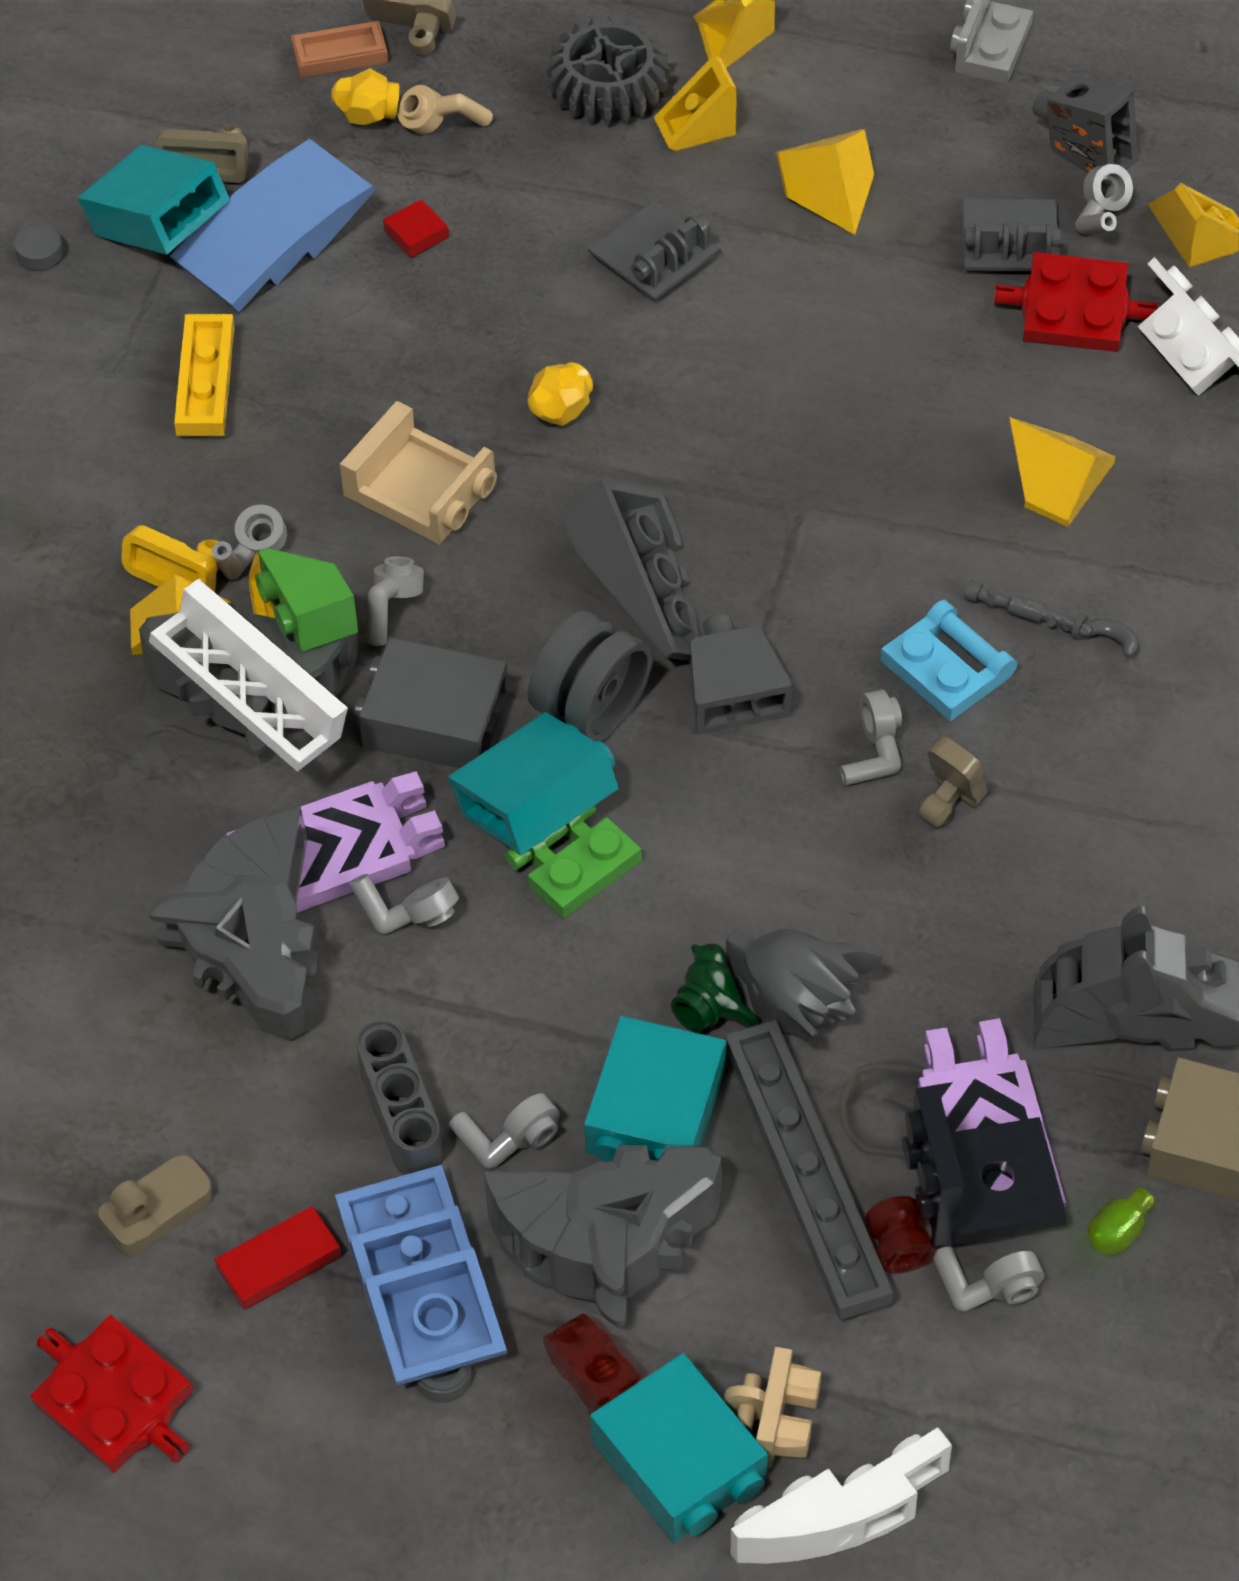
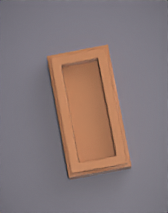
(339, 49)

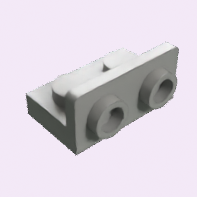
(990, 39)

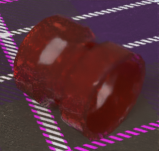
(900, 1238)

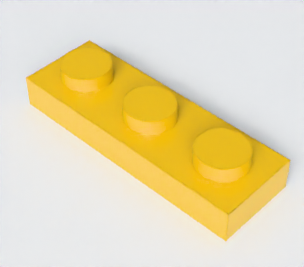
(204, 375)

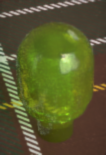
(1119, 1222)

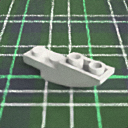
(826, 1518)

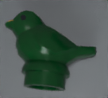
(709, 992)

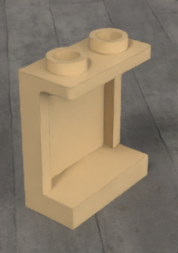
(415, 476)

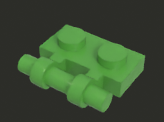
(581, 868)

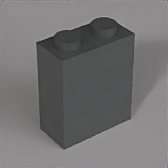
(431, 703)

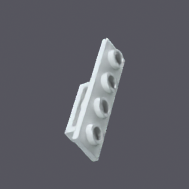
(1187, 335)

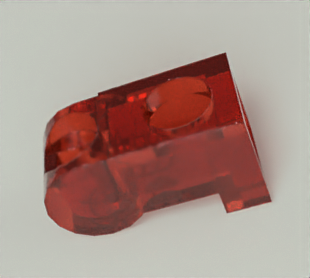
(589, 1362)

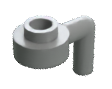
(1118, 194)
(247, 526)
(393, 579)
(879, 720)
(427, 904)
(527, 1125)
(1008, 1279)

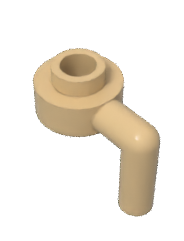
(424, 109)

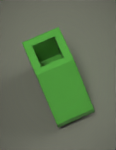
(307, 598)

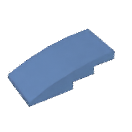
(273, 223)
(420, 1275)

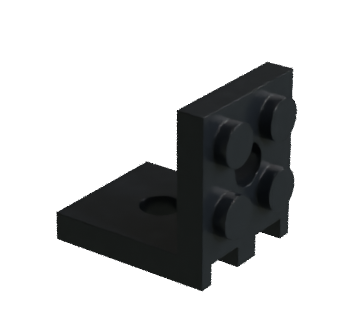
(952, 1172)

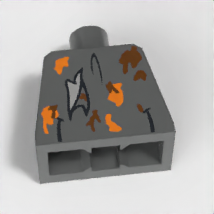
(1090, 122)

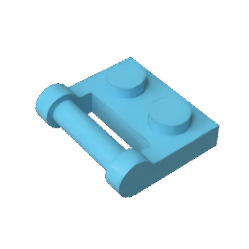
(937, 671)

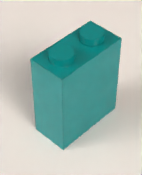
(154, 199)
(534, 782)
(654, 1089)
(679, 1449)

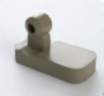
(423, 15)
(225, 148)
(959, 778)
(155, 1204)

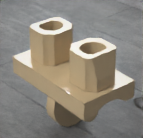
(786, 1385)

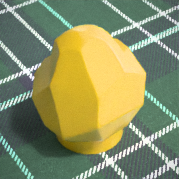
(366, 97)
(560, 393)

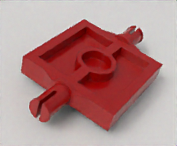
(1075, 301)
(112, 1394)

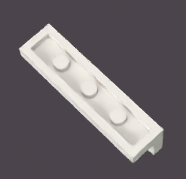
(261, 663)

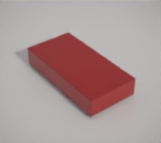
(278, 1257)

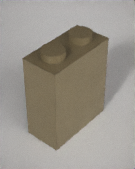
(1197, 1130)

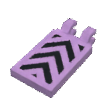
(363, 834)
(982, 1090)

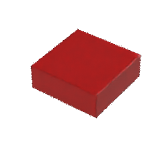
(416, 228)

